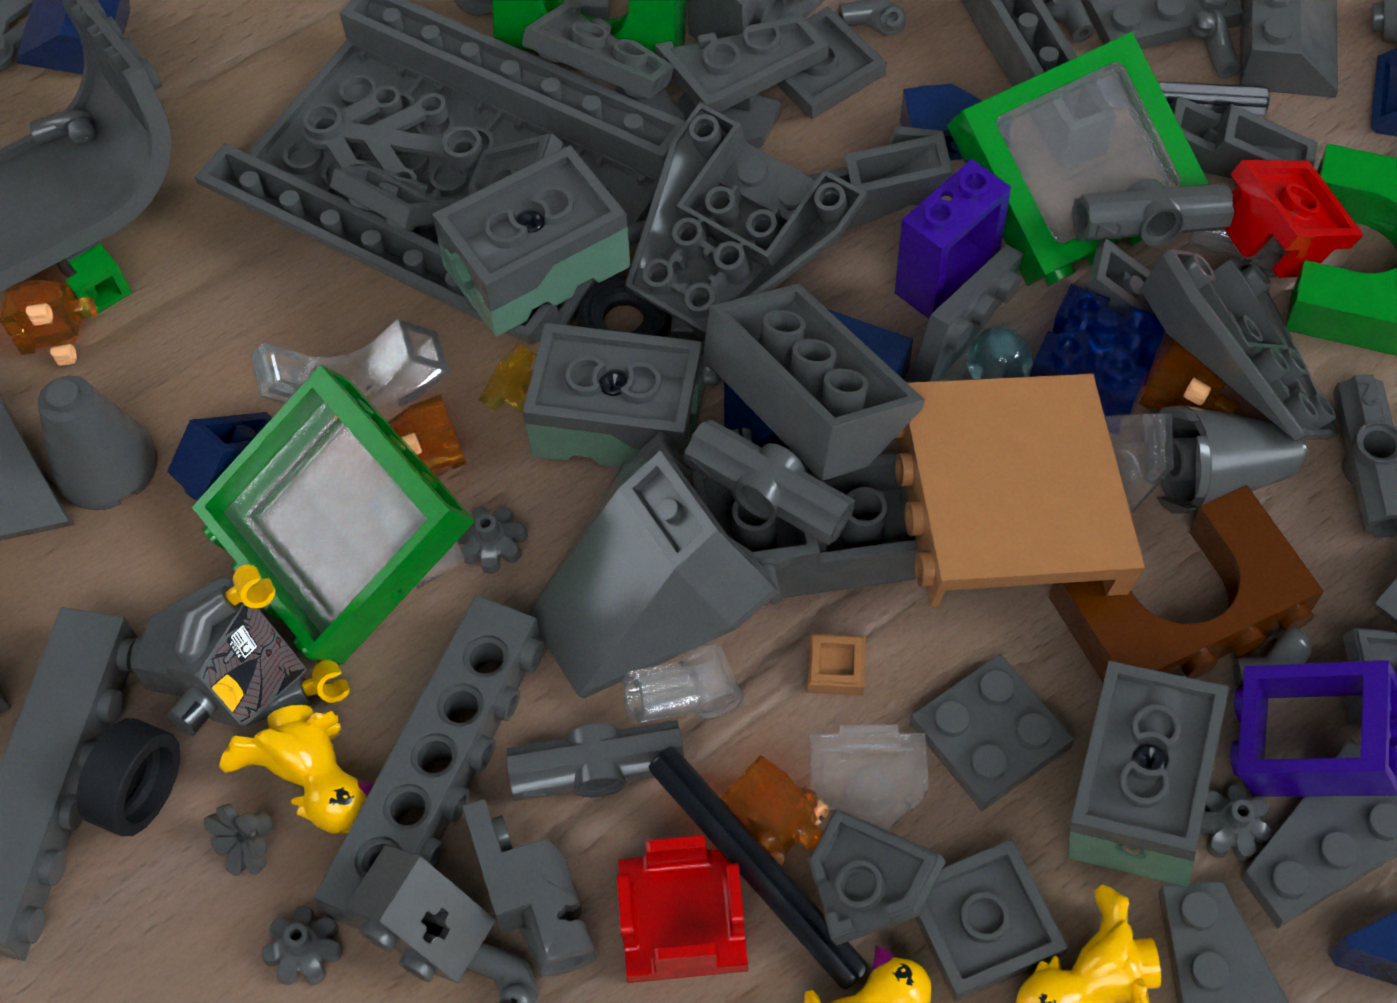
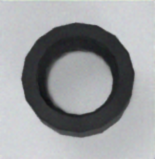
(128, 777)

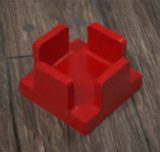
(1295, 207)
(681, 912)

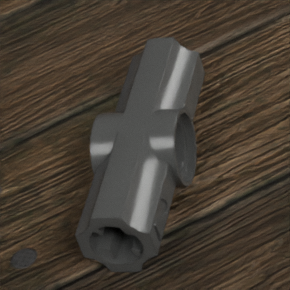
(1152, 212)
(1365, 430)
(769, 481)
(590, 761)

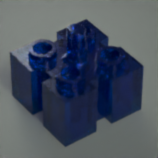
(1102, 343)

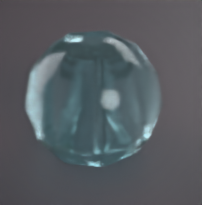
(999, 354)

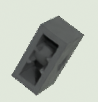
(420, 915)

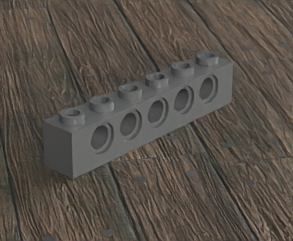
(484, 635)

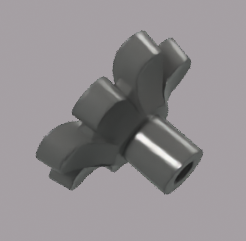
(492, 538)
(1235, 823)
(239, 838)
(302, 946)

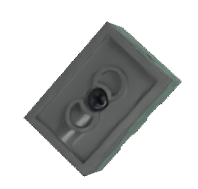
(532, 239)
(611, 393)
(1147, 773)

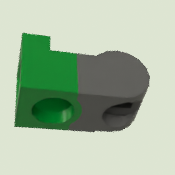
(96, 276)

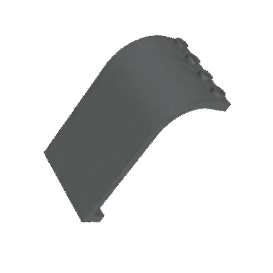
(73, 193)

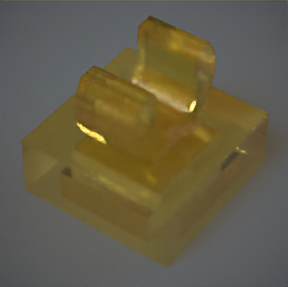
(508, 380)

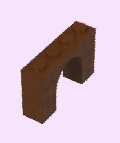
(1263, 583)

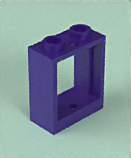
(950, 239)
(1364, 776)

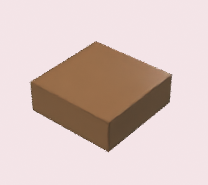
(836, 664)

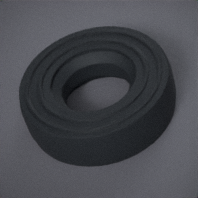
(613, 293)

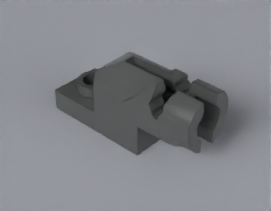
(531, 893)

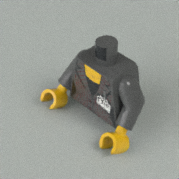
(238, 663)

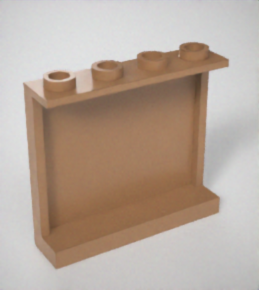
(1015, 487)

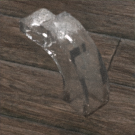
(387, 371)

